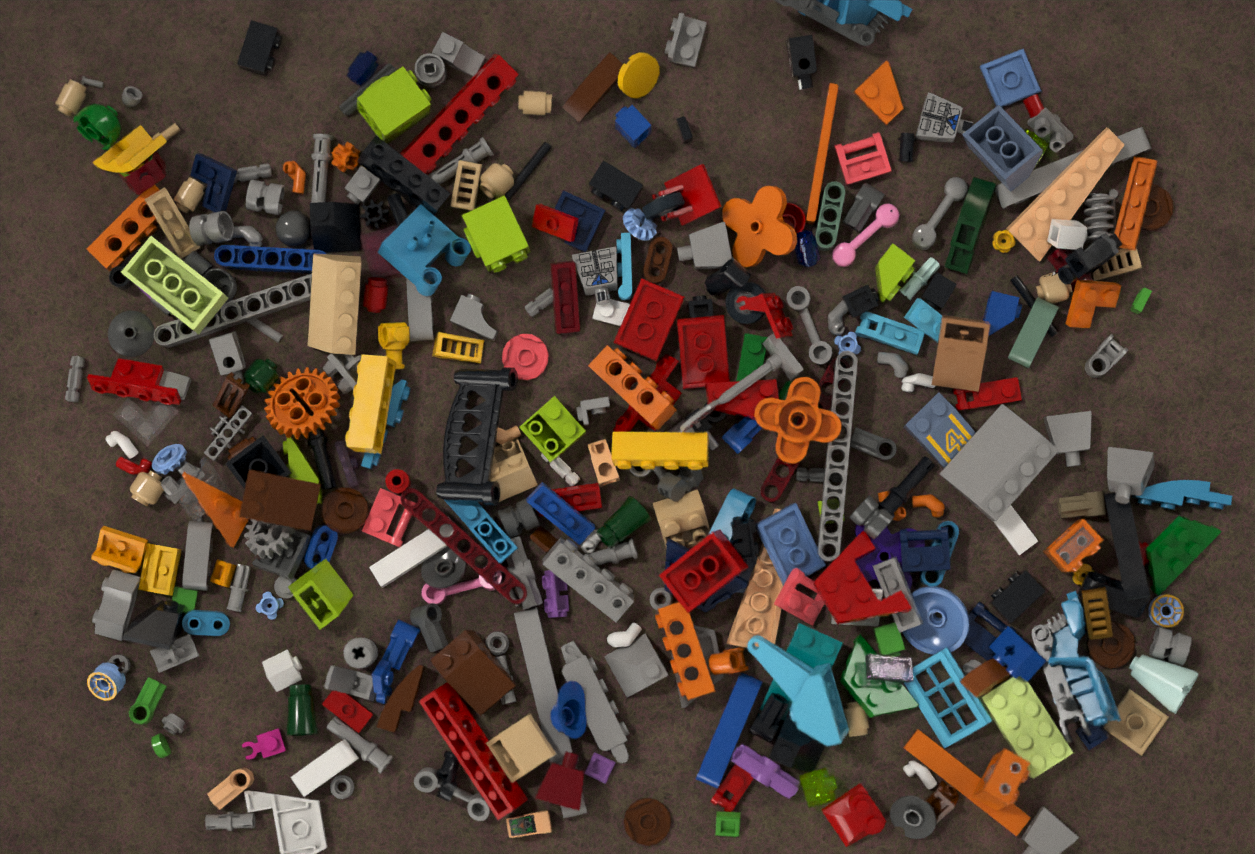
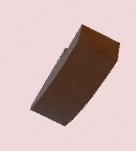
(594, 88)
(401, 699)

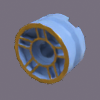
(1175, 608)
(106, 681)

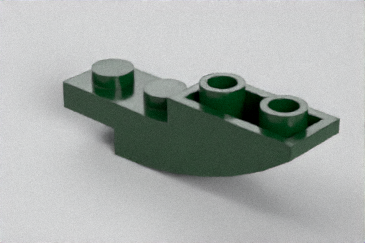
(970, 224)

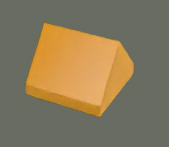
(223, 573)

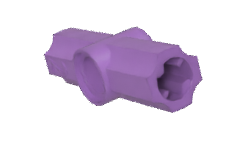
(765, 771)

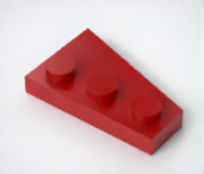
(746, 401)

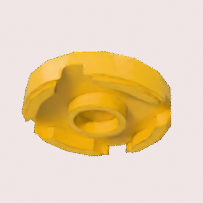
(638, 75)

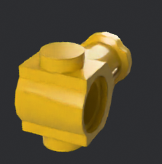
(394, 338)

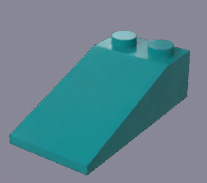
(810, 648)

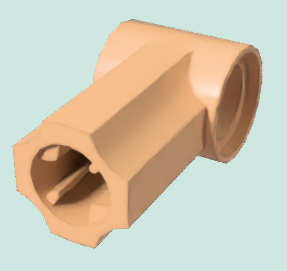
(230, 788)

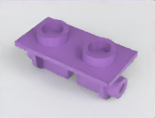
(554, 603)

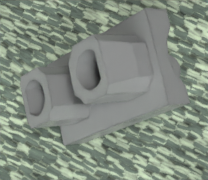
(1050, 129)
(346, 366)
(175, 490)
(180, 652)

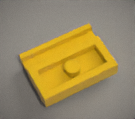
(159, 569)

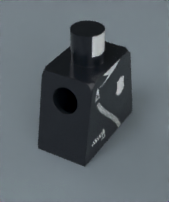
(801, 48)

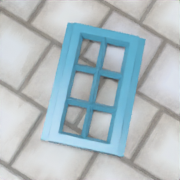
(928, 709)

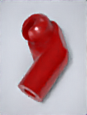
(132, 468)

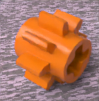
(345, 156)

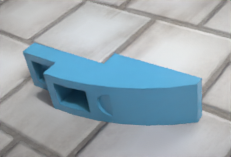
(399, 393)
(1173, 492)
(484, 528)

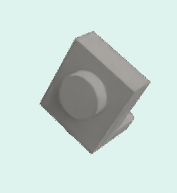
(361, 186)

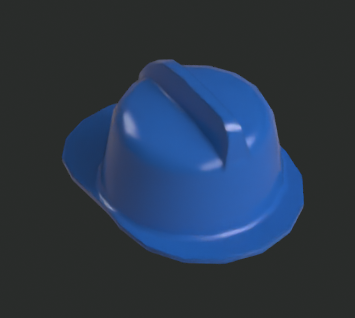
(569, 711)

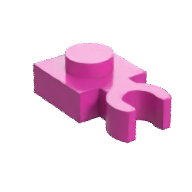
(268, 744)

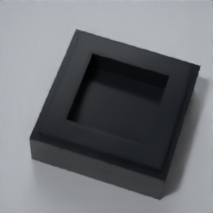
(684, 129)

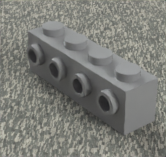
(588, 579)

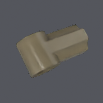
(1085, 505)

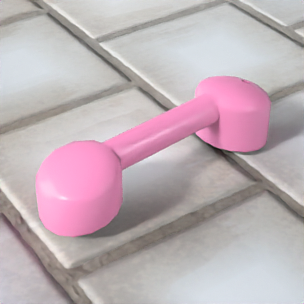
(845, 254)
(438, 595)

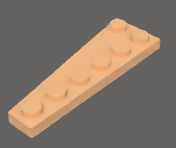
(1065, 193)
(757, 610)

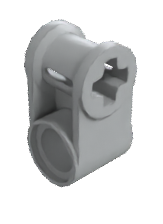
(1107, 354)

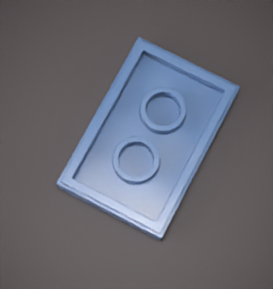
(789, 542)

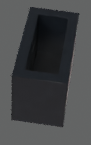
(259, 48)
(615, 186)
(1016, 596)

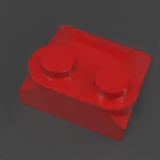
(854, 815)

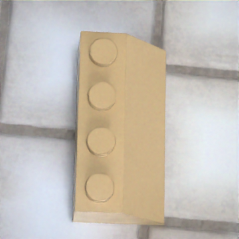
(334, 303)

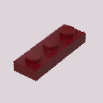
(565, 297)

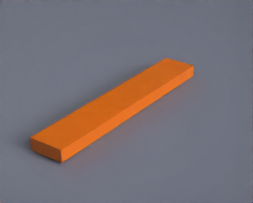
(821, 153)
(962, 779)

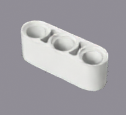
(324, 767)

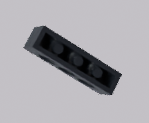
(402, 176)

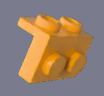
(120, 550)

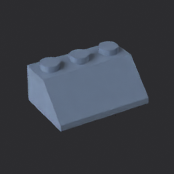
(1003, 147)

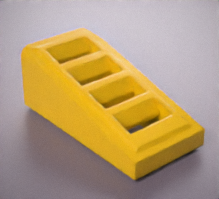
(448, 355)

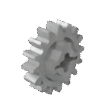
(268, 538)

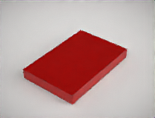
(648, 320)
(703, 351)

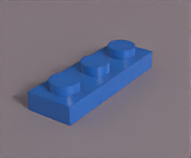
(560, 513)

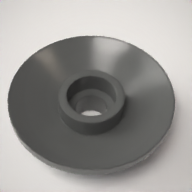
(141, 339)
(434, 569)
(915, 826)

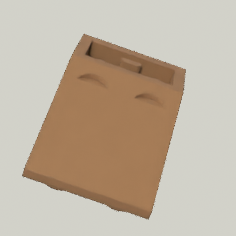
(960, 353)

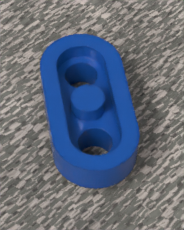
(322, 548)

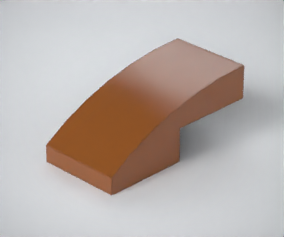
(984, 677)

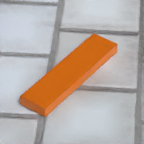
(1135, 201)

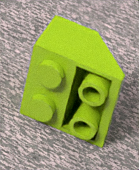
(890, 269)
(552, 429)
(321, 593)

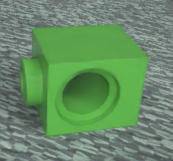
(889, 639)

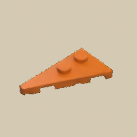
(220, 507)

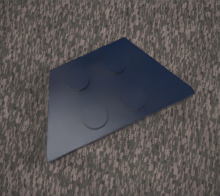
(675, 551)

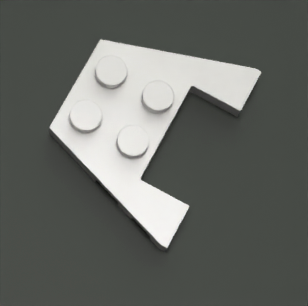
(296, 821)

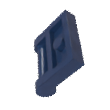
(925, 558)
(978, 637)

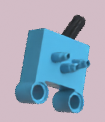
(419, 243)

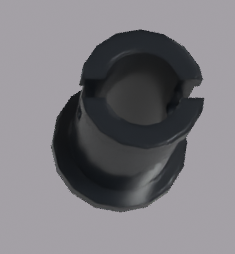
(906, 147)

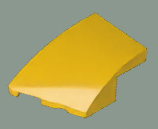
(129, 151)

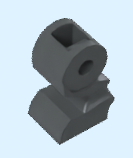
(676, 486)

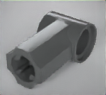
(865, 202)
(870, 443)
(428, 620)

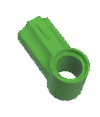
(149, 699)

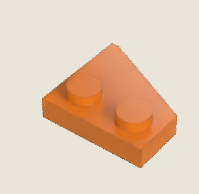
(881, 94)

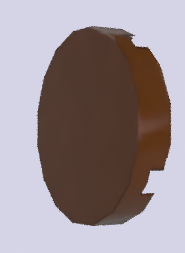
(1162, 207)
(344, 510)
(1121, 643)
(652, 814)

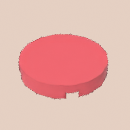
(530, 361)

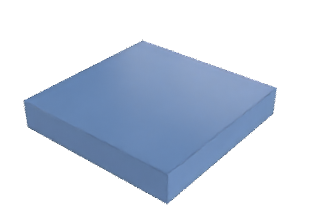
(1010, 78)

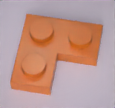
(1088, 296)

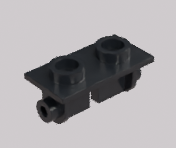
(744, 530)

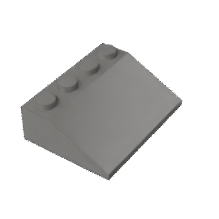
(998, 462)

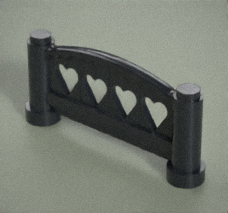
(477, 483)

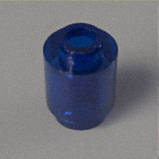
(362, 68)
(807, 249)

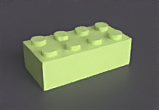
(174, 285)
(1026, 725)

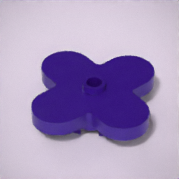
(886, 543)

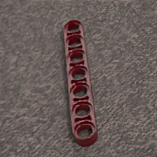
(825, 402)
(459, 535)

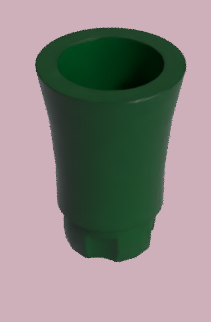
(623, 522)
(301, 712)

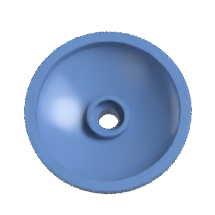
(937, 632)

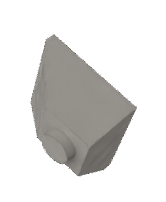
(636, 665)

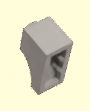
(458, 55)
(469, 316)

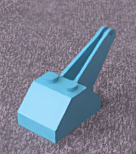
(813, 691)

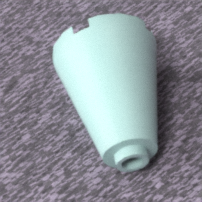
(1163, 680)

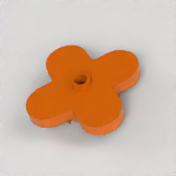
(759, 226)
(801, 402)

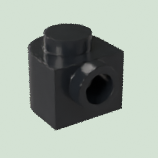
(700, 307)

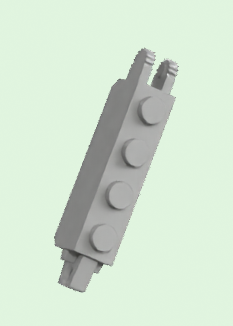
(599, 711)

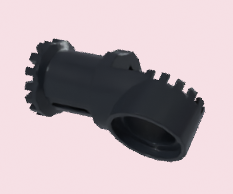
(448, 774)

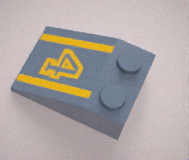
(940, 429)

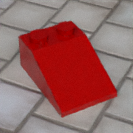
(703, 570)

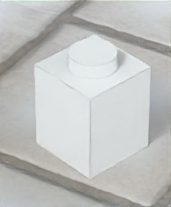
(1067, 234)
(282, 670)

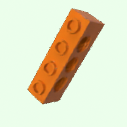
(118, 230)
(657, 411)
(703, 683)

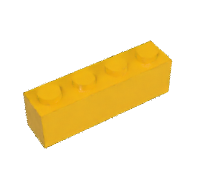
(370, 404)
(660, 449)

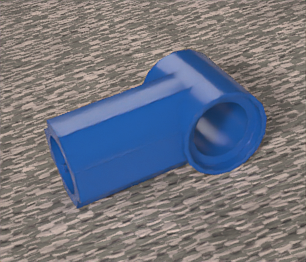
(741, 434)
(401, 641)

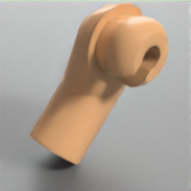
(507, 435)

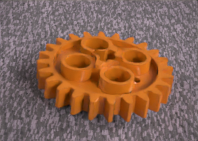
(318, 389)

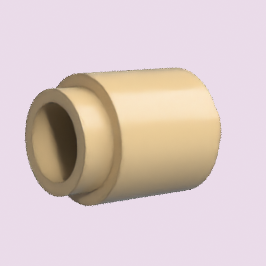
(71, 98)
(535, 103)
(189, 195)
(856, 719)

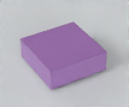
(599, 767)

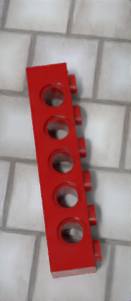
(505, 77)
(471, 750)

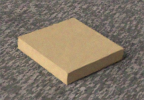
(1139, 722)

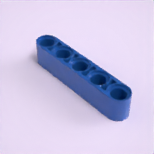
(261, 257)
(728, 730)

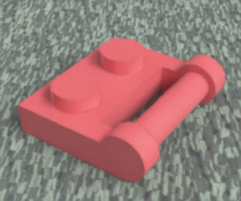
(864, 166)
(382, 516)
(797, 602)

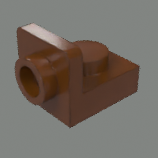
(943, 800)

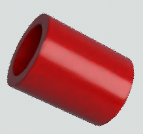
(1033, 105)

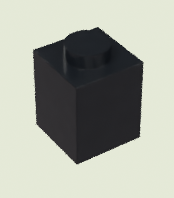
(938, 291)

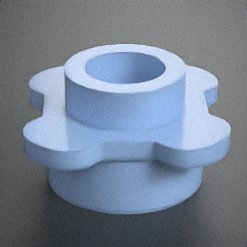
(851, 339)
(263, 607)

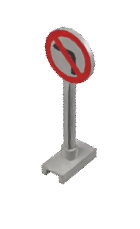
(780, 358)

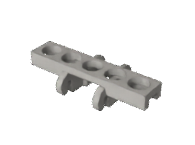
(229, 426)

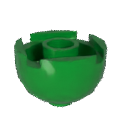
(97, 121)

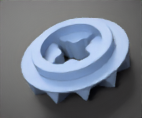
(632, 220)
(169, 458)

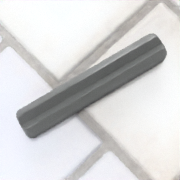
(350, 104)

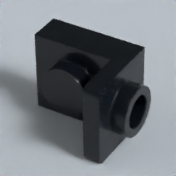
(861, 300)

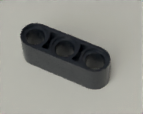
(1115, 594)

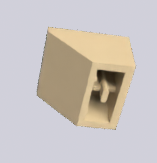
(511, 469)
(683, 519)
(521, 748)

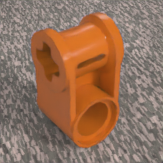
(728, 662)

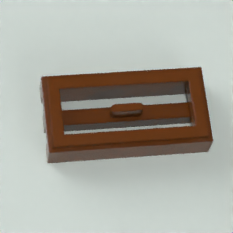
(236, 386)

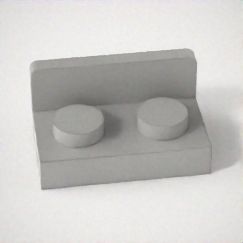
(685, 41)
(597, 406)

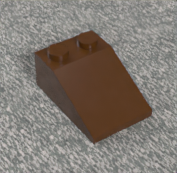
(279, 500)
(473, 671)

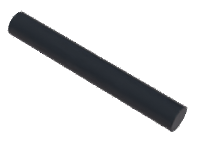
(527, 170)
(1030, 300)

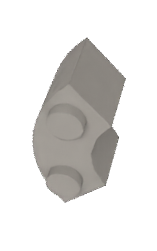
(117, 604)

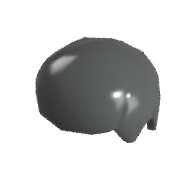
(293, 228)
(223, 281)

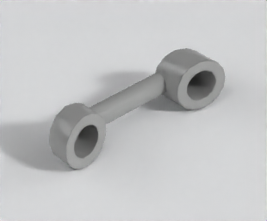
(955, 190)
(820, 351)
(428, 780)

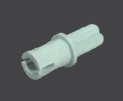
(920, 278)

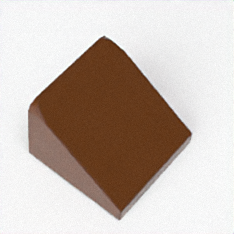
(543, 539)

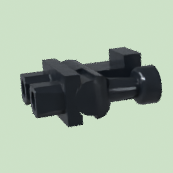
(1090, 259)

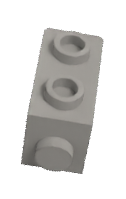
(350, 682)

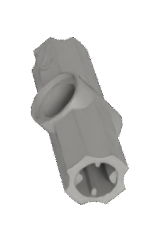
(522, 570)

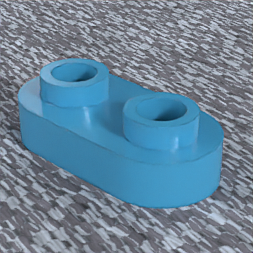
(206, 620)

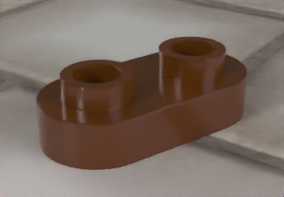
(657, 260)

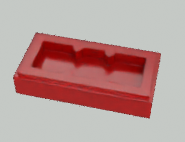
(555, 222)
(348, 710)

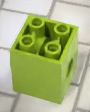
(394, 104)
(495, 235)

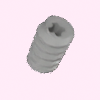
(1098, 215)
(370, 651)

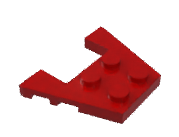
(847, 590)

